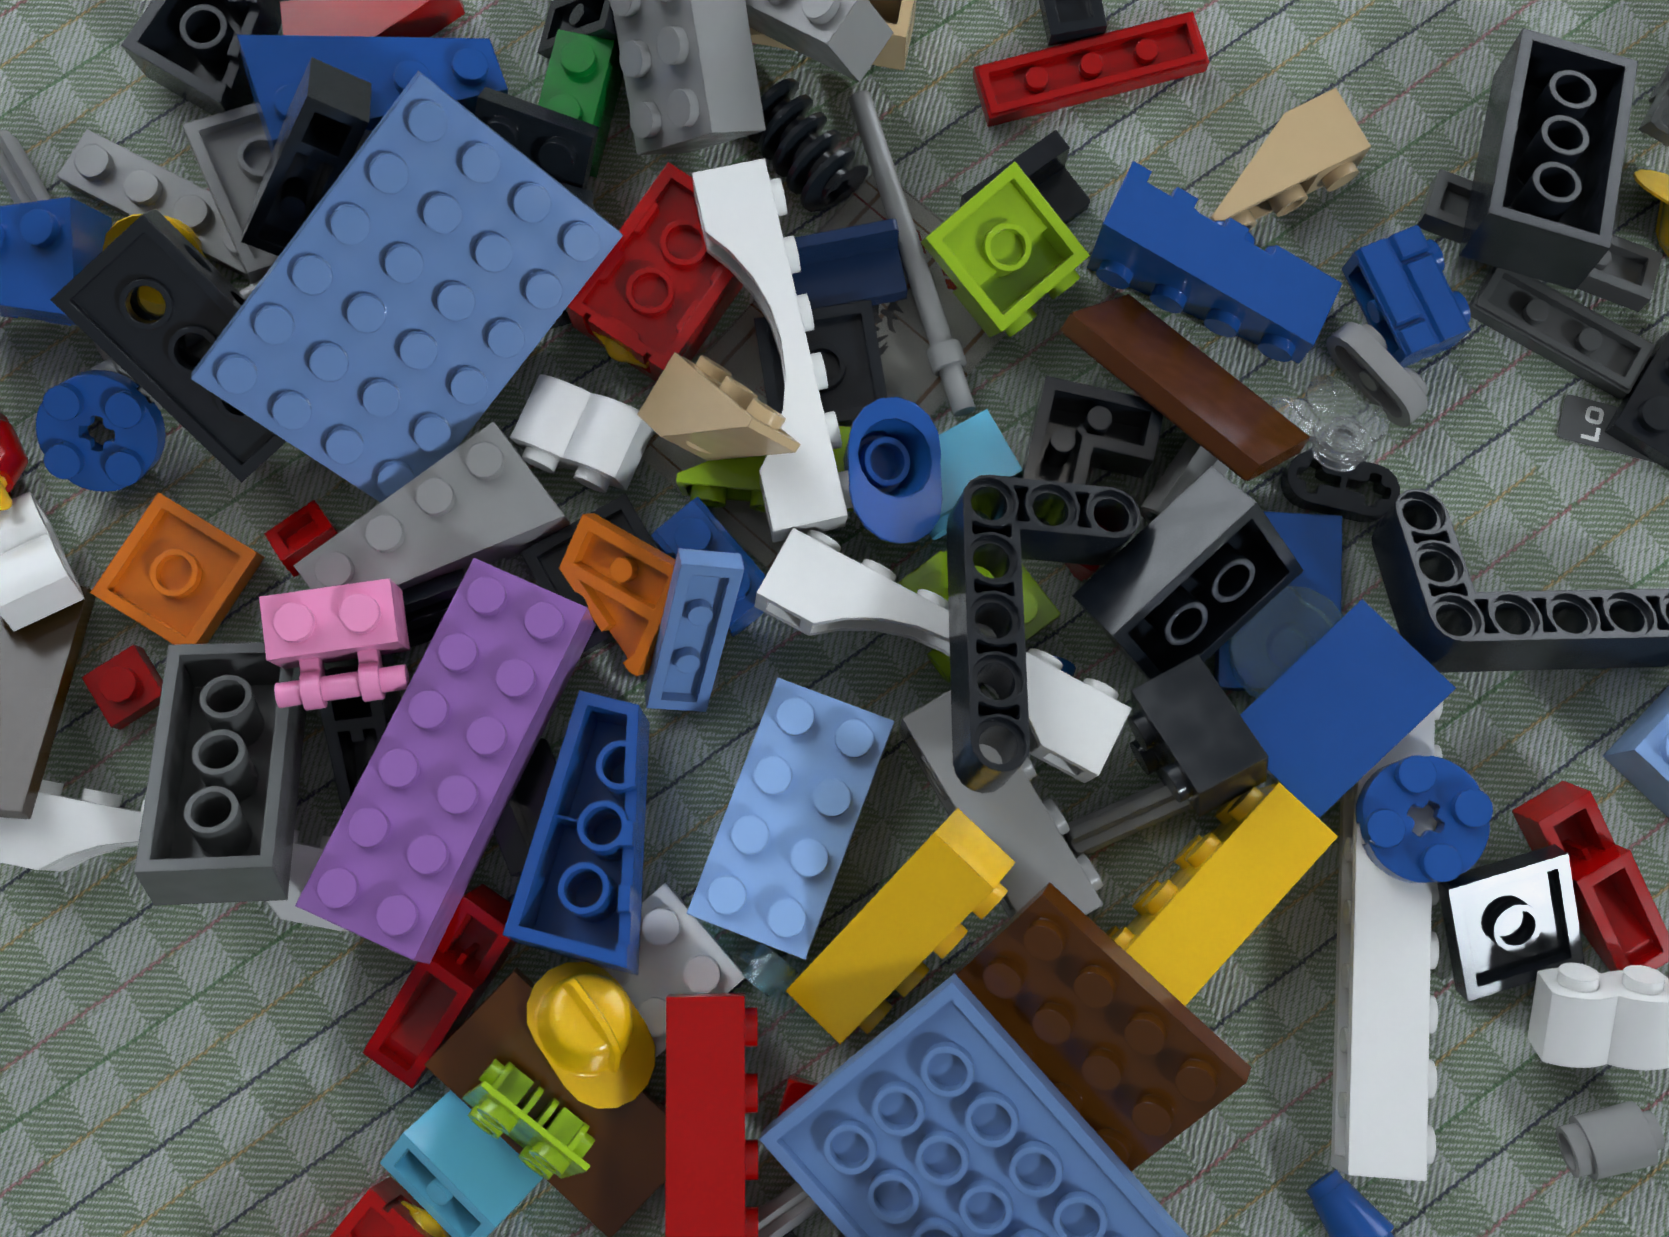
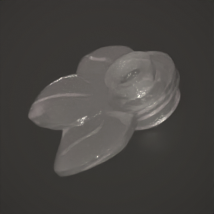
(1335, 421)

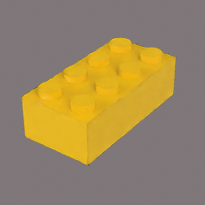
(1223, 888)

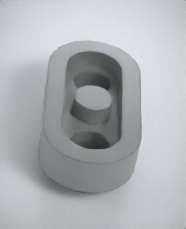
(1365, 360)

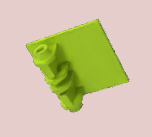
(544, 1151)

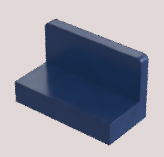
(851, 265)

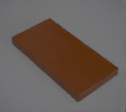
(1185, 386)
(629, 1140)

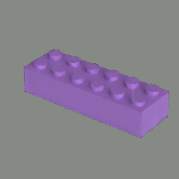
(448, 762)

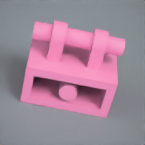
(336, 626)

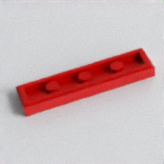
(1090, 69)

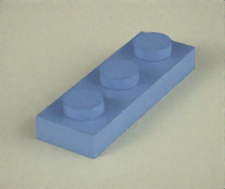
(693, 629)

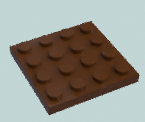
(1101, 1027)

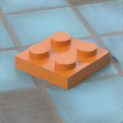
(177, 574)

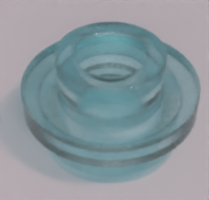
(767, 970)

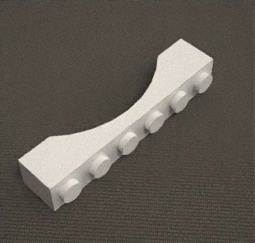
(744, 233)
(827, 592)
(73, 830)

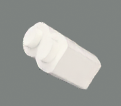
(581, 433)
(32, 566)
(1601, 1018)

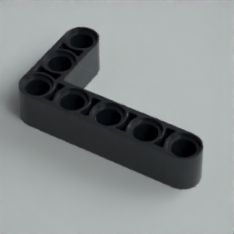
(998, 601)
(1505, 629)

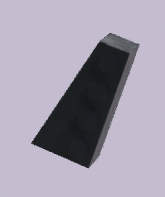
(197, 50)

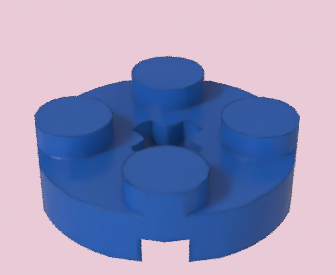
(75, 455)
(1458, 808)

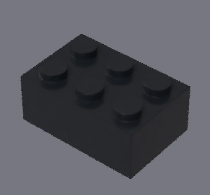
(1190, 577)

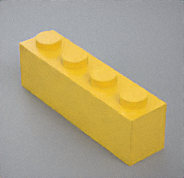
(901, 926)

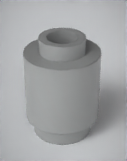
(1610, 1141)

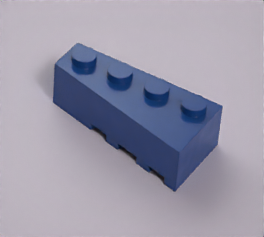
(279, 61)
(43, 251)
(1211, 270)
(588, 847)

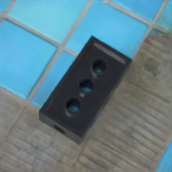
(153, 346)

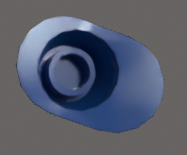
(895, 470)

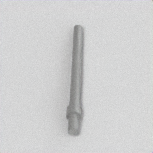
(944, 353)

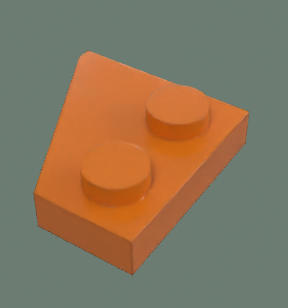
(622, 584)

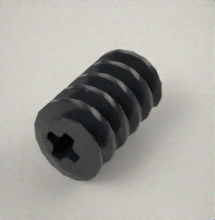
(802, 153)

